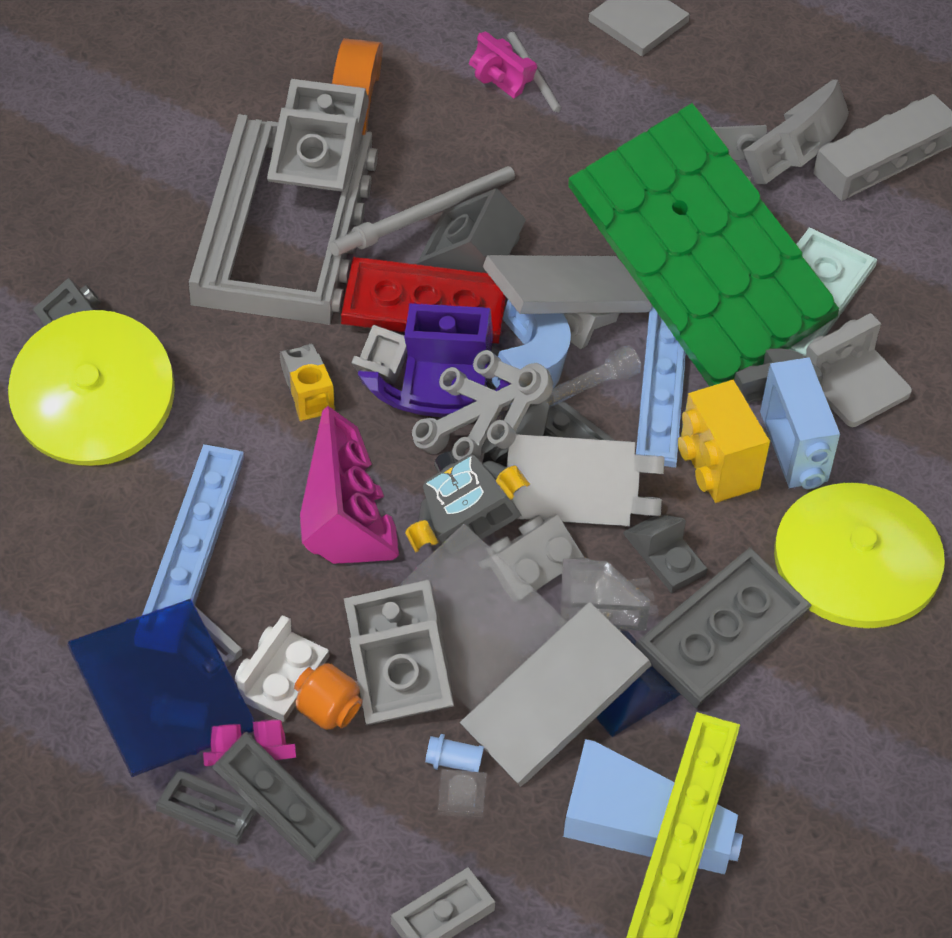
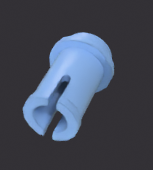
(453, 754)

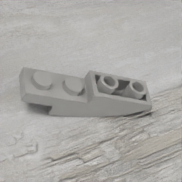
(801, 136)

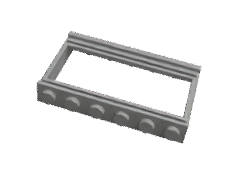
(226, 221)

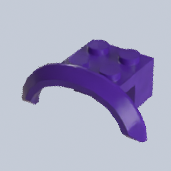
(435, 341)

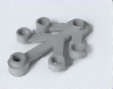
(526, 387)

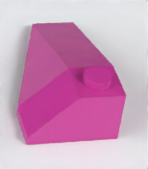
(340, 497)

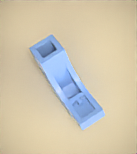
(544, 340)

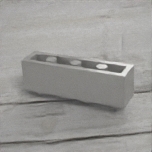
(885, 147)

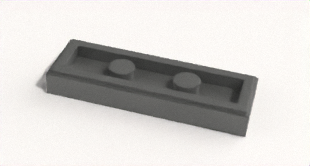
(278, 797)

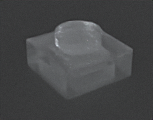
(462, 794)

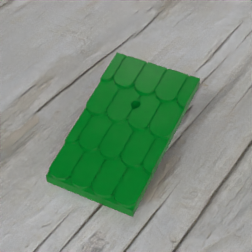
(703, 246)

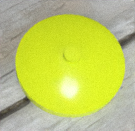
(91, 388)
(860, 555)

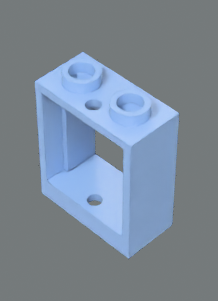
(799, 423)

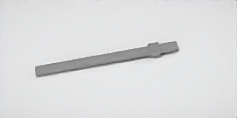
(368, 234)

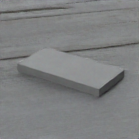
(566, 284)
(555, 694)

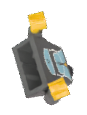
(467, 495)

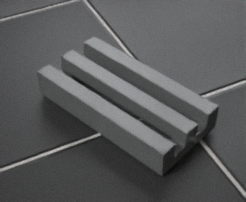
(201, 821)

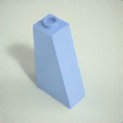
(624, 806)

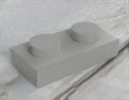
(445, 909)

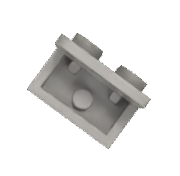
(854, 374)

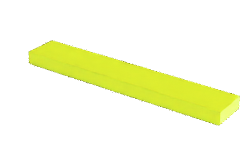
(684, 829)

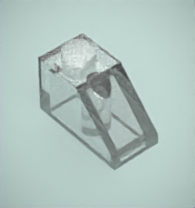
(606, 589)

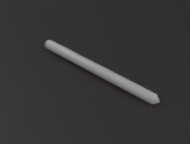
(545, 90)

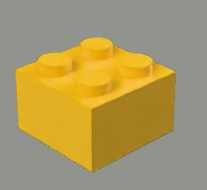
(723, 441)

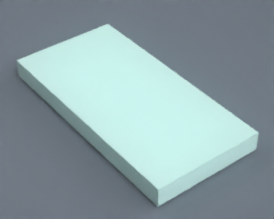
(840, 270)

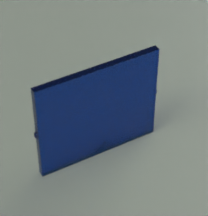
(159, 686)

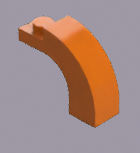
(359, 66)

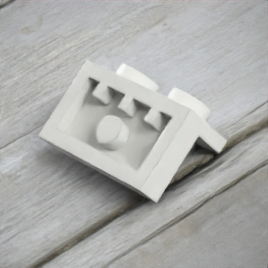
(271, 673)

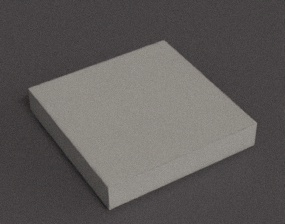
(639, 22)

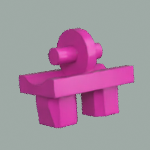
(499, 64)
(266, 732)

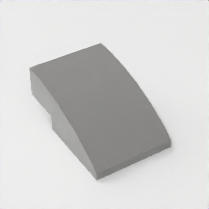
(318, 135)
(399, 652)

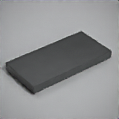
(722, 627)

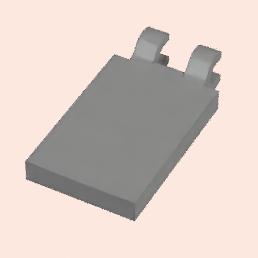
(582, 479)

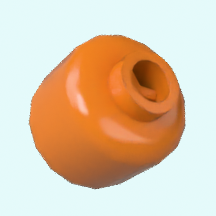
(327, 696)

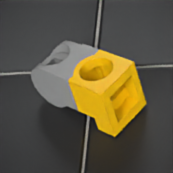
(307, 381)

